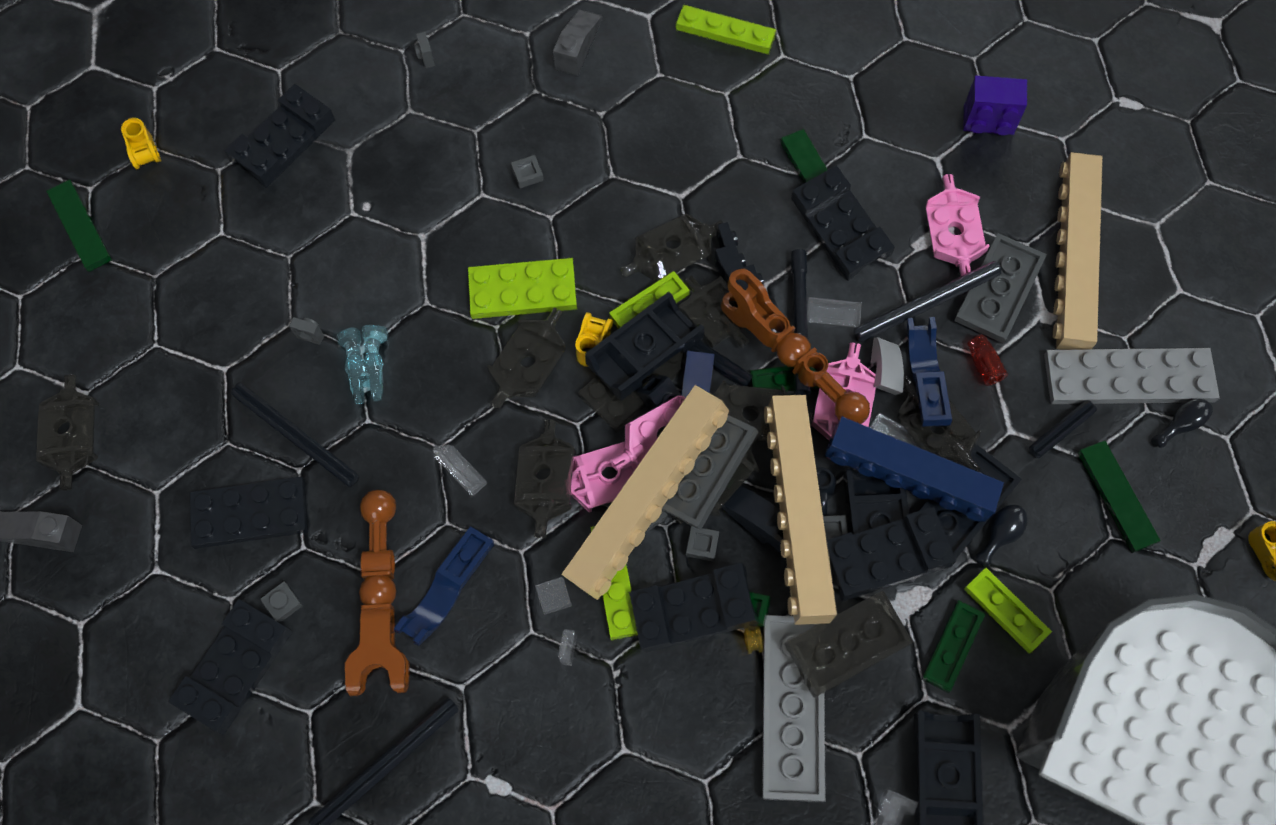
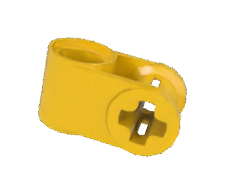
(139, 143)
(591, 333)
(1265, 549)

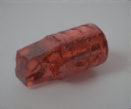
(987, 360)

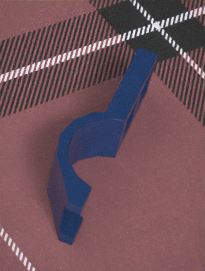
(925, 371)
(446, 586)

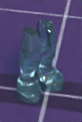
(367, 371)

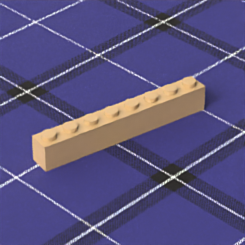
(1078, 253)
(646, 492)
(800, 511)

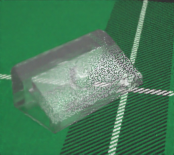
(459, 468)

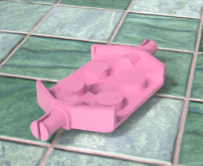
(960, 210)
(852, 377)
(642, 432)
(589, 485)

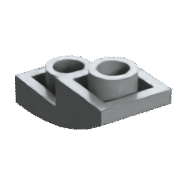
(889, 365)

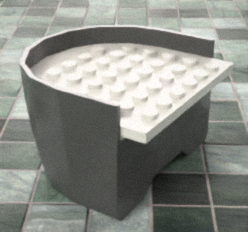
(1166, 716)

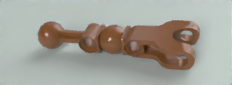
(793, 349)
(377, 594)

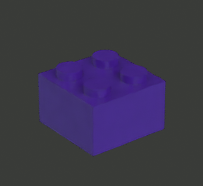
(995, 105)

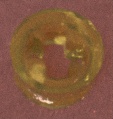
(753, 640)

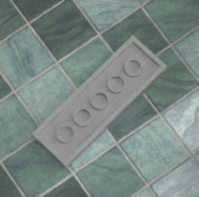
(1131, 375)
(790, 721)

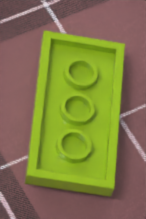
(522, 288)

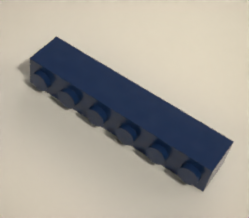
(914, 470)

